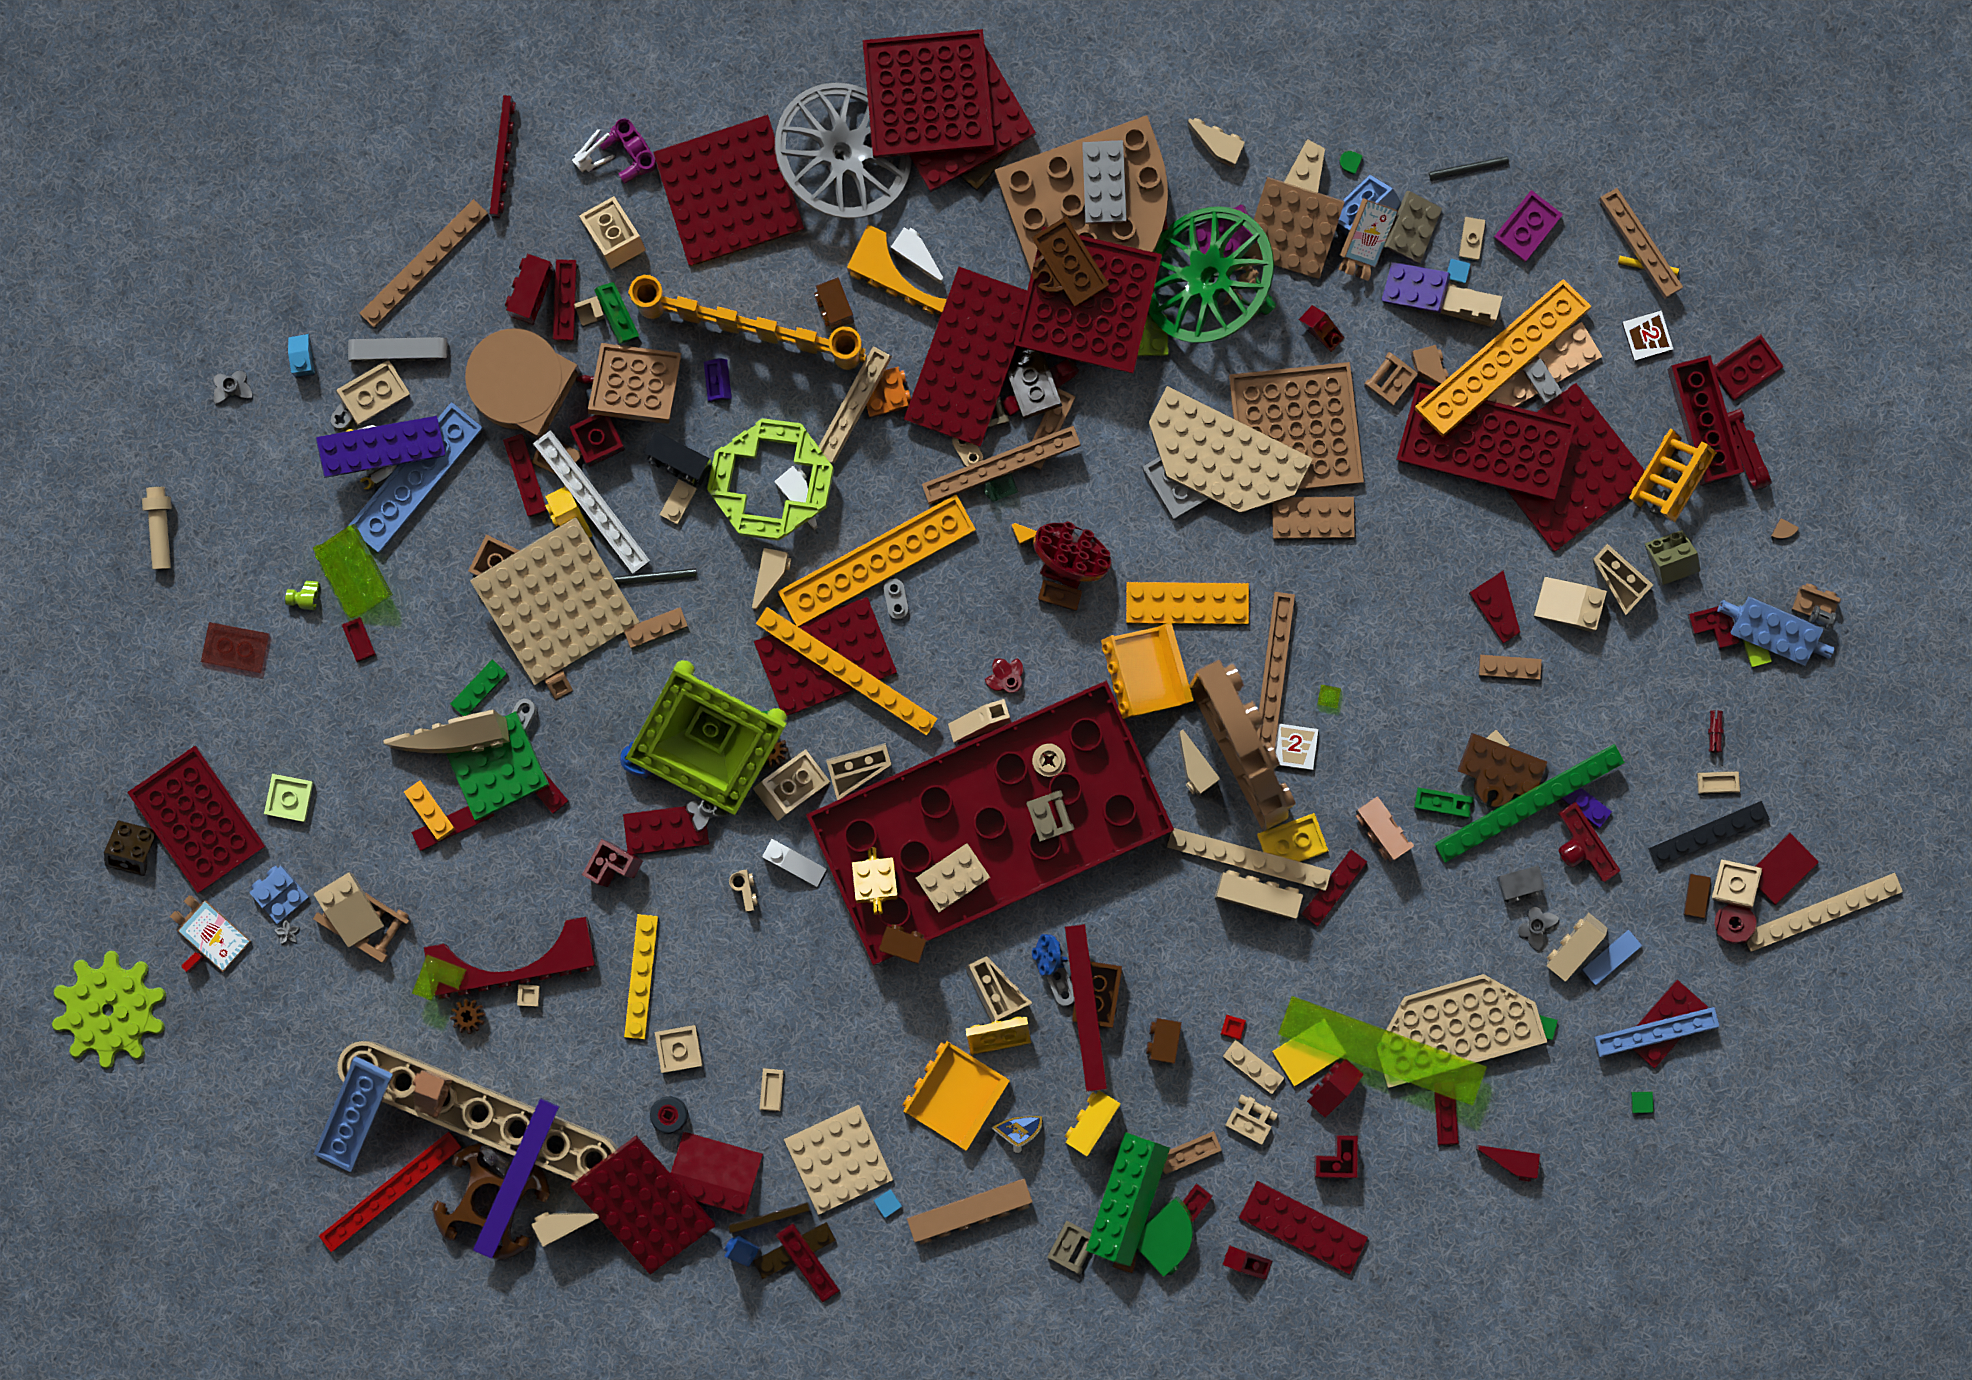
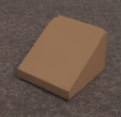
(558, 684)

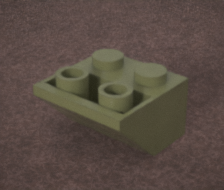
(1673, 557)

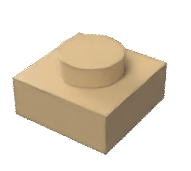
(528, 995)

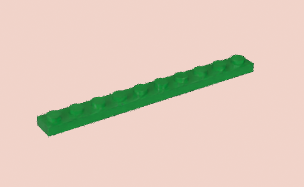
(1529, 803)

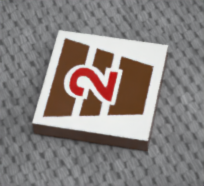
(1647, 336)

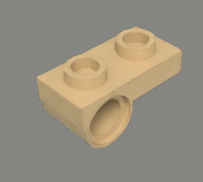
(750, 899)

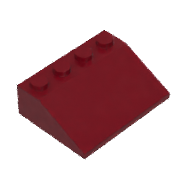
(716, 1172)

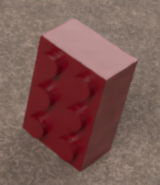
(529, 288)

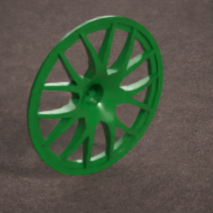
(1208, 266)

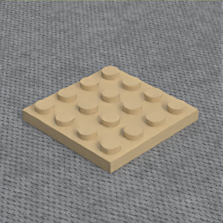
(838, 1159)

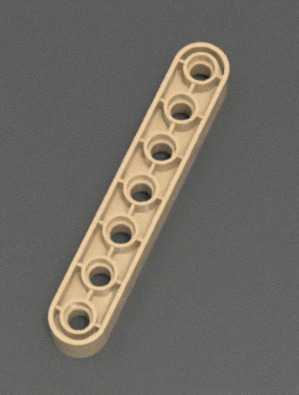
(501, 1112)

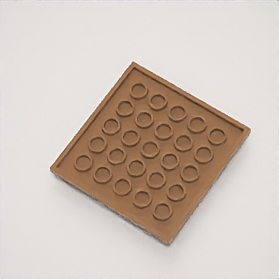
(1308, 412)

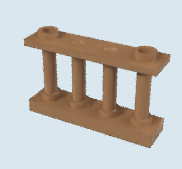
(379, 950)

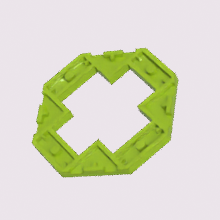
(794, 512)

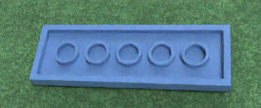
(353, 1113)

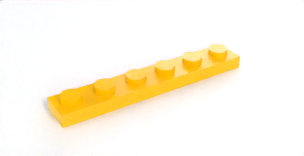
(641, 976)

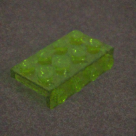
(352, 571)

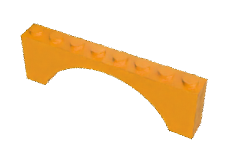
(874, 264)

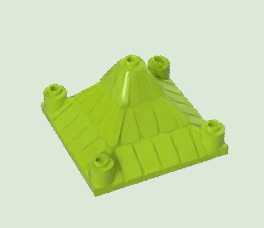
(706, 739)

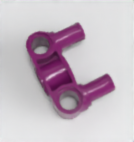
(635, 147)

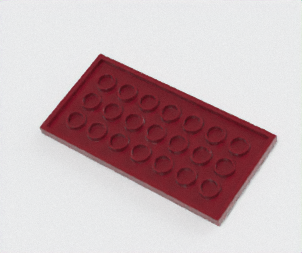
(968, 357)
(1492, 446)

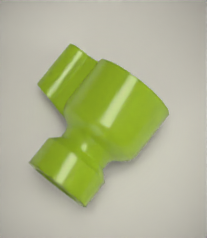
(305, 597)

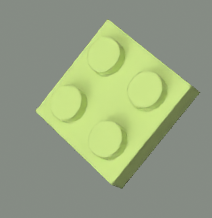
(288, 797)

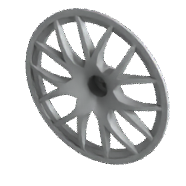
(832, 143)

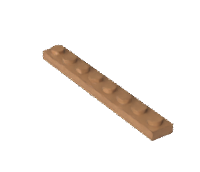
(423, 263)
(1001, 464)
(1275, 666)

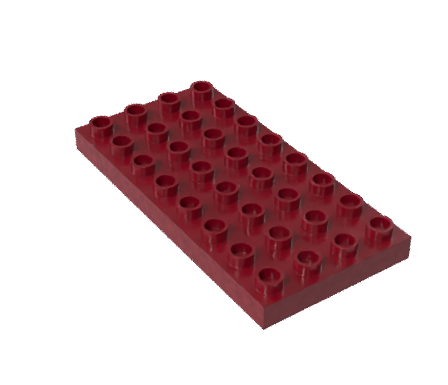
(980, 800)

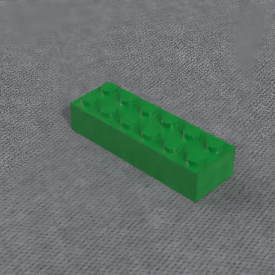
(1127, 1199)

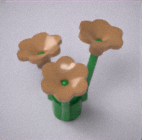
(1251, 277)

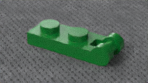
(1442, 802)

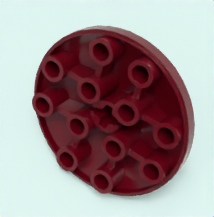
(1070, 557)

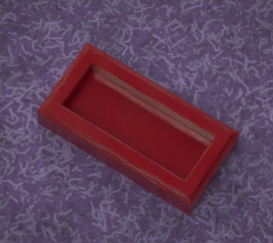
(358, 639)

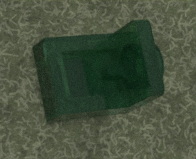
(1000, 487)

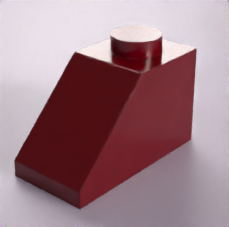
(1247, 1262)

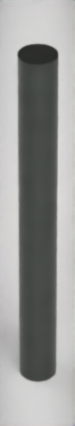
(1468, 167)
(655, 576)

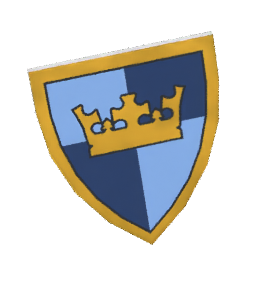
(1019, 1130)

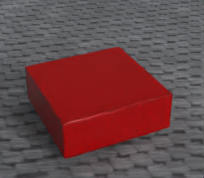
(192, 962)
(1233, 1027)

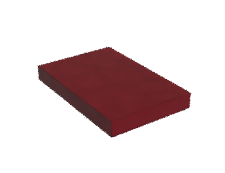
(1747, 367)
(1784, 868)

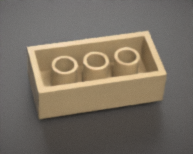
(1259, 896)

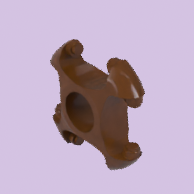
(466, 1209)

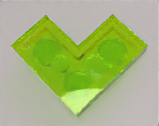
(436, 971)

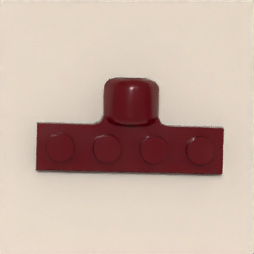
(1585, 844)

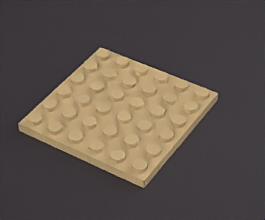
(554, 601)

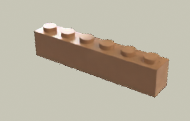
(969, 1210)

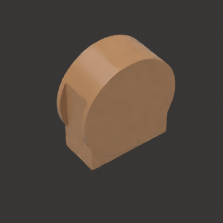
(519, 380)

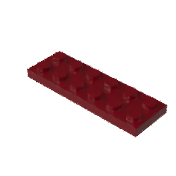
(1303, 1227)

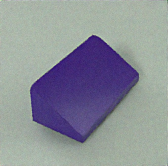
(717, 379)

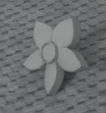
(287, 932)

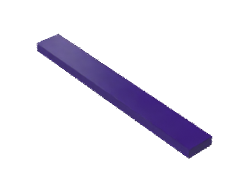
(516, 1178)

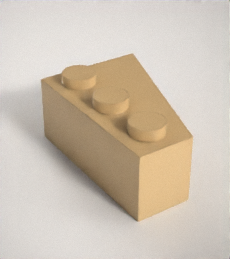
(1471, 305)
(856, 768)
(995, 989)

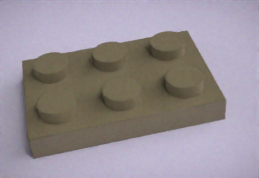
(1413, 227)

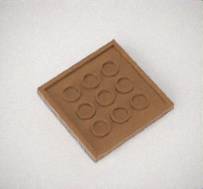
(1297, 225)
(634, 383)

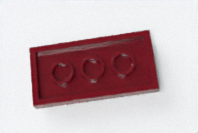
(662, 830)
(1674, 1002)

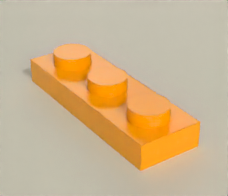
(429, 810)

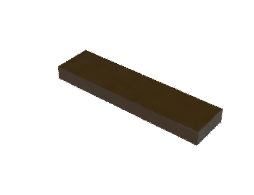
(769, 1217)

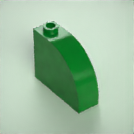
(1167, 1237)

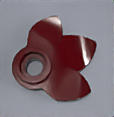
(1004, 673)

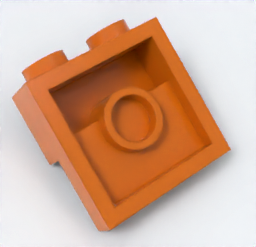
(889, 394)

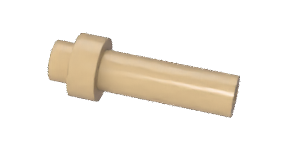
(157, 507)

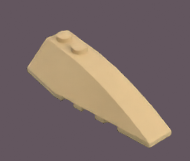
(461, 734)

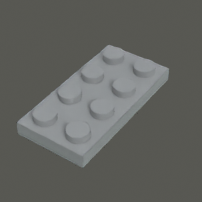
(1104, 182)

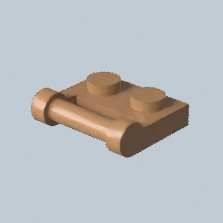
(1396, 383)

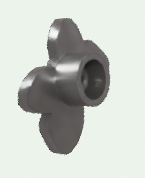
(231, 385)
(702, 812)
(1536, 926)

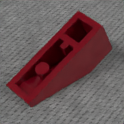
(1516, 1162)

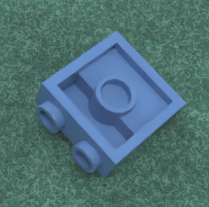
(278, 893)

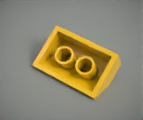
(1091, 1122)

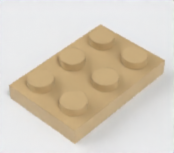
(373, 392)
(953, 877)

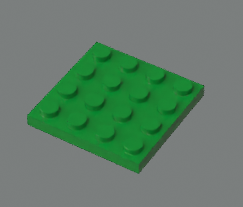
(499, 774)

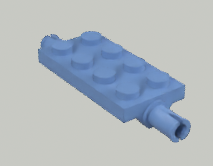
(1776, 630)

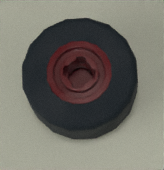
(668, 1114)

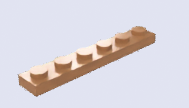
(1641, 243)

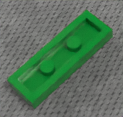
(616, 312)
(478, 688)

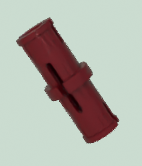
(1715, 731)

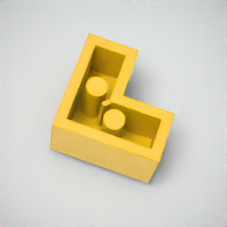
(564, 508)

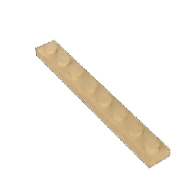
(1249, 859)
(1824, 911)

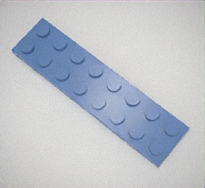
(414, 481)

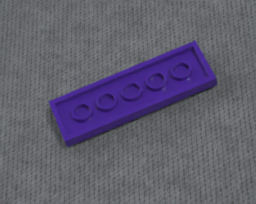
(380, 446)

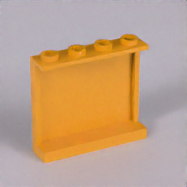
(1146, 671)
(955, 1095)

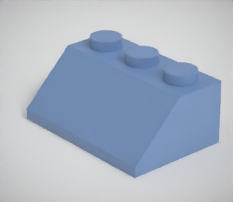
(1369, 189)

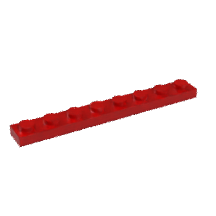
(390, 1191)

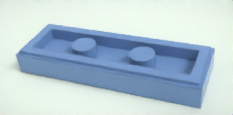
(1611, 957)

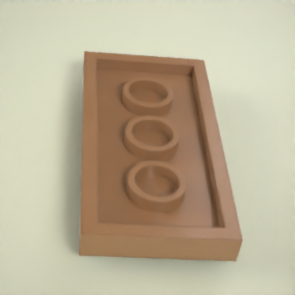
(1313, 517)

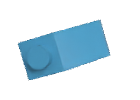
(300, 355)

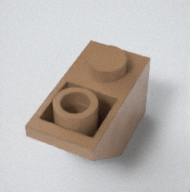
(1428, 364)

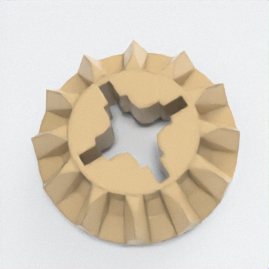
(1049, 750)

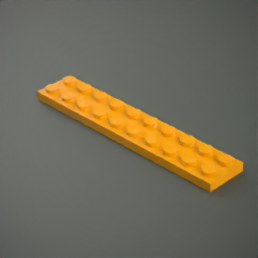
(1503, 358)
(877, 560)

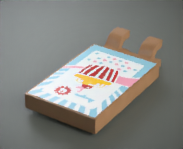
(1367, 238)
(211, 933)

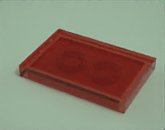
(235, 647)

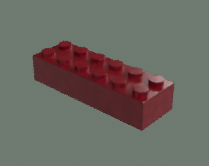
(1705, 416)

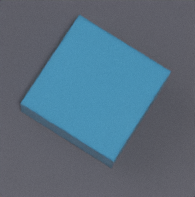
(1458, 270)
(887, 1203)

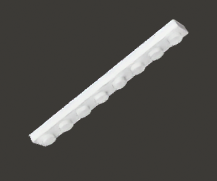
(591, 501)

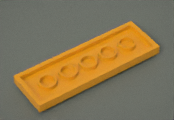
(1187, 603)

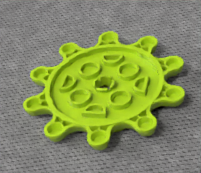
(131, 1012)

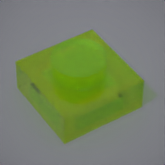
(1328, 696)

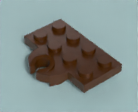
(1067, 263)
(1500, 769)

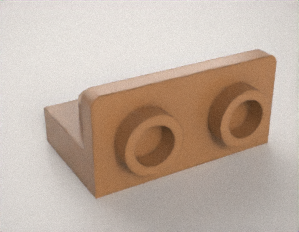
(1809, 597)

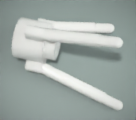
(582, 158)

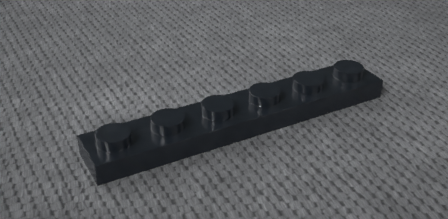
(1708, 833)

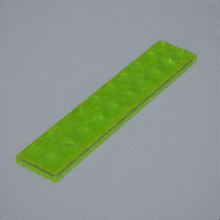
(1382, 1050)

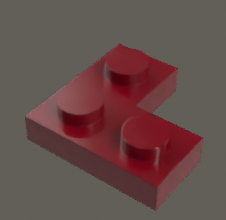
(1719, 622)

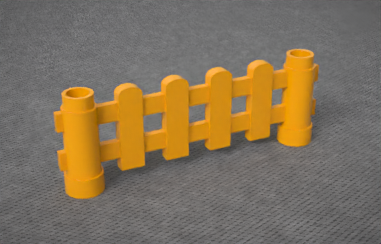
(843, 343)

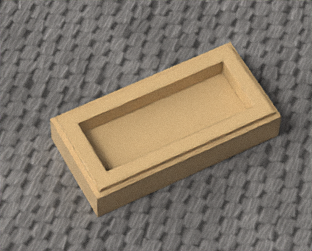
(1718, 782)
(771, 1089)

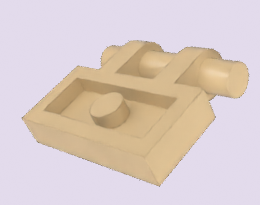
(1249, 1125)

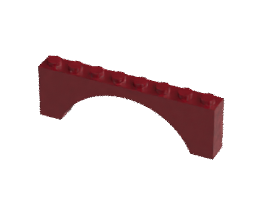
(570, 952)

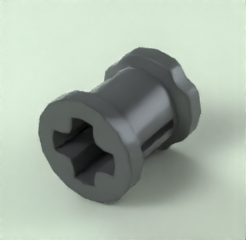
(1822, 617)

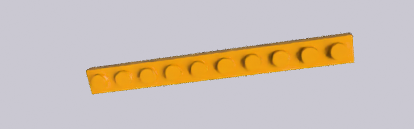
(846, 671)

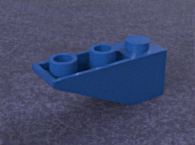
(741, 1250)

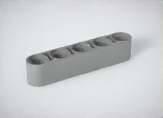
(397, 348)

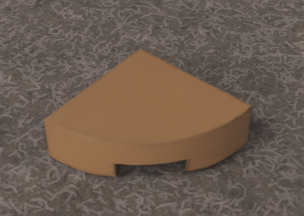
(1784, 529)

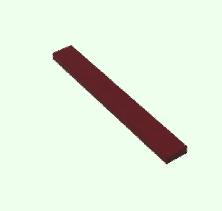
(1085, 1007)

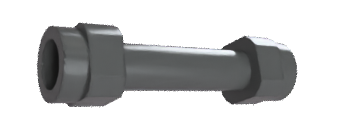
(1673, 476)

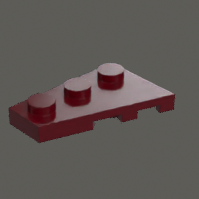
(1497, 606)

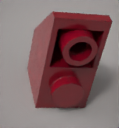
(1321, 327)

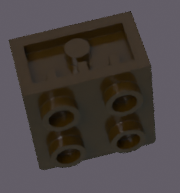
(129, 847)

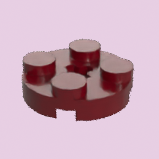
(1741, 933)

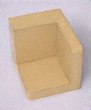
(589, 311)

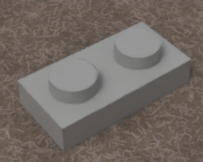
(1542, 381)

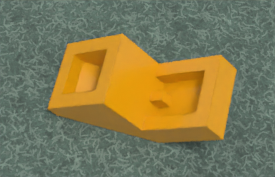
(1023, 533)

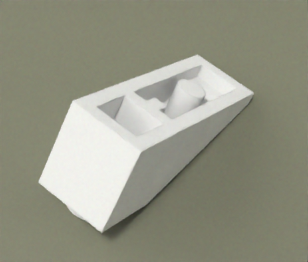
(912, 249)
(795, 488)
(794, 862)

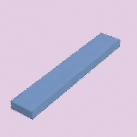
(1656, 1032)

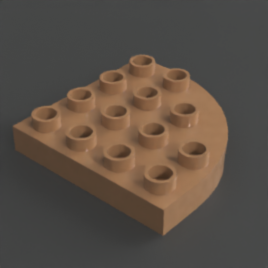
(1052, 187)
(1235, 732)

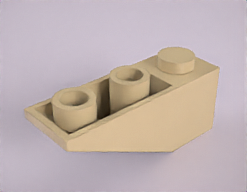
(1220, 145)
(980, 721)

